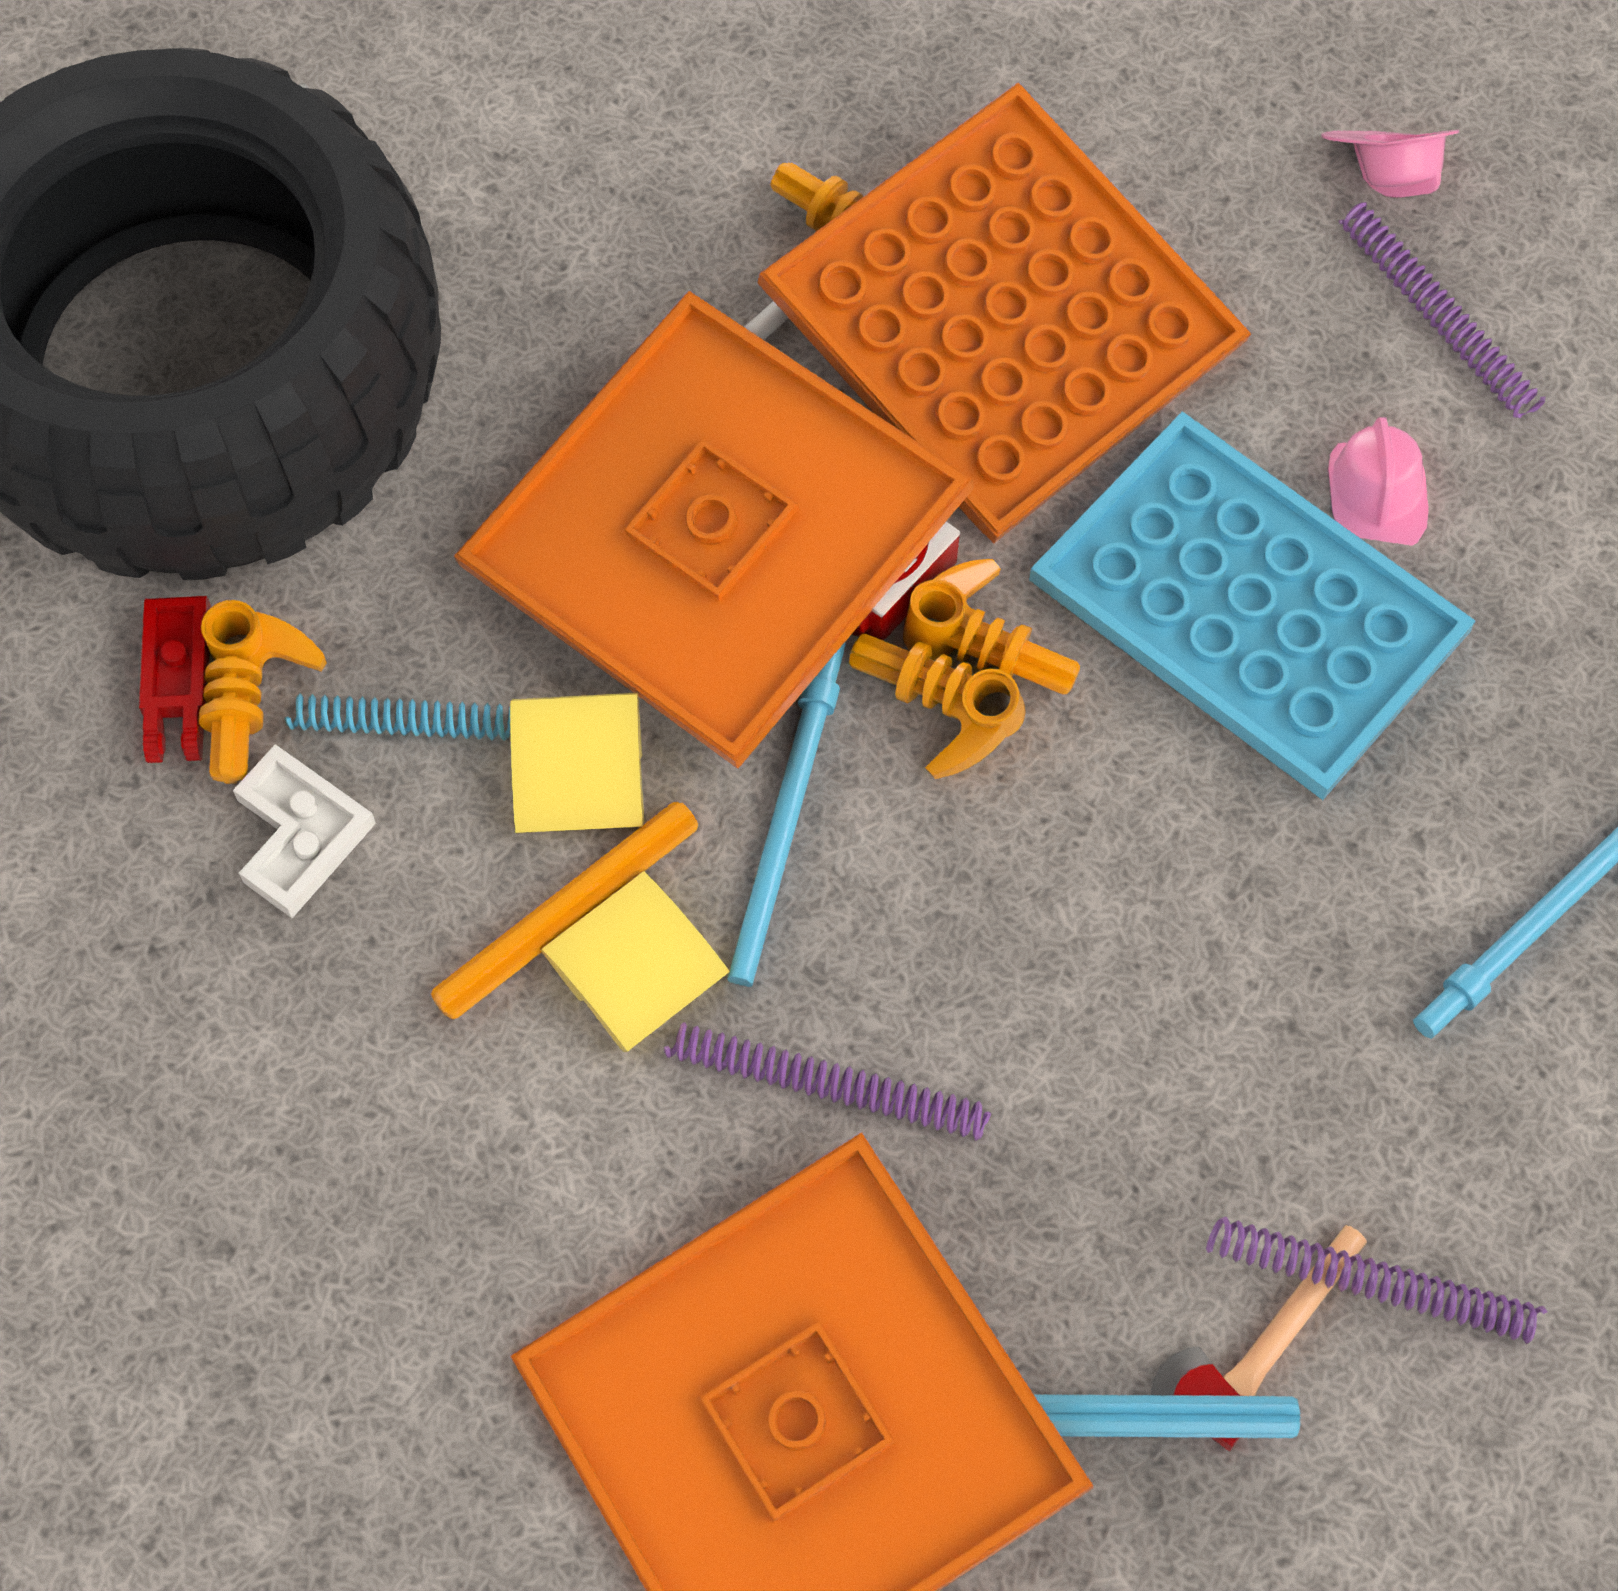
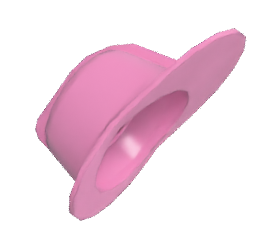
(1397, 162)
(1379, 485)

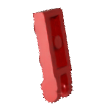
(173, 673)

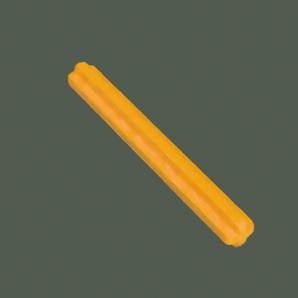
(563, 909)

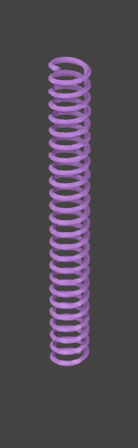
(1379, 234)
(848, 1099)
(1410, 1297)

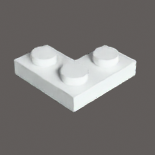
(313, 826)

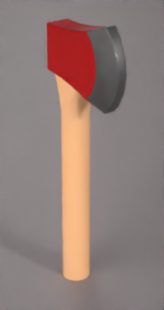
(1195, 1375)

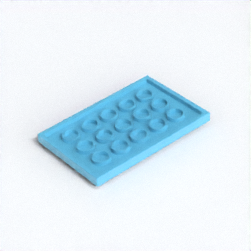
(1252, 603)

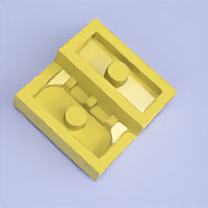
(576, 762)
(635, 961)

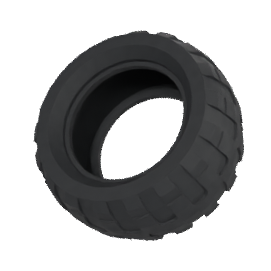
(261, 460)

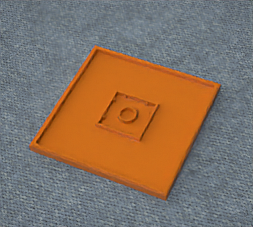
(714, 526)
(802, 1402)

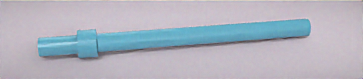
(816, 703)
(1471, 983)

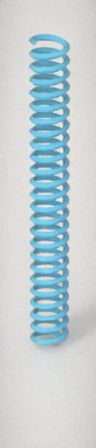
(474, 727)

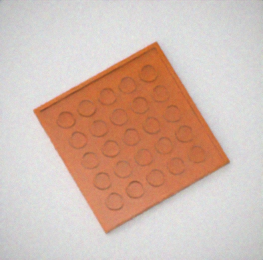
(1005, 308)

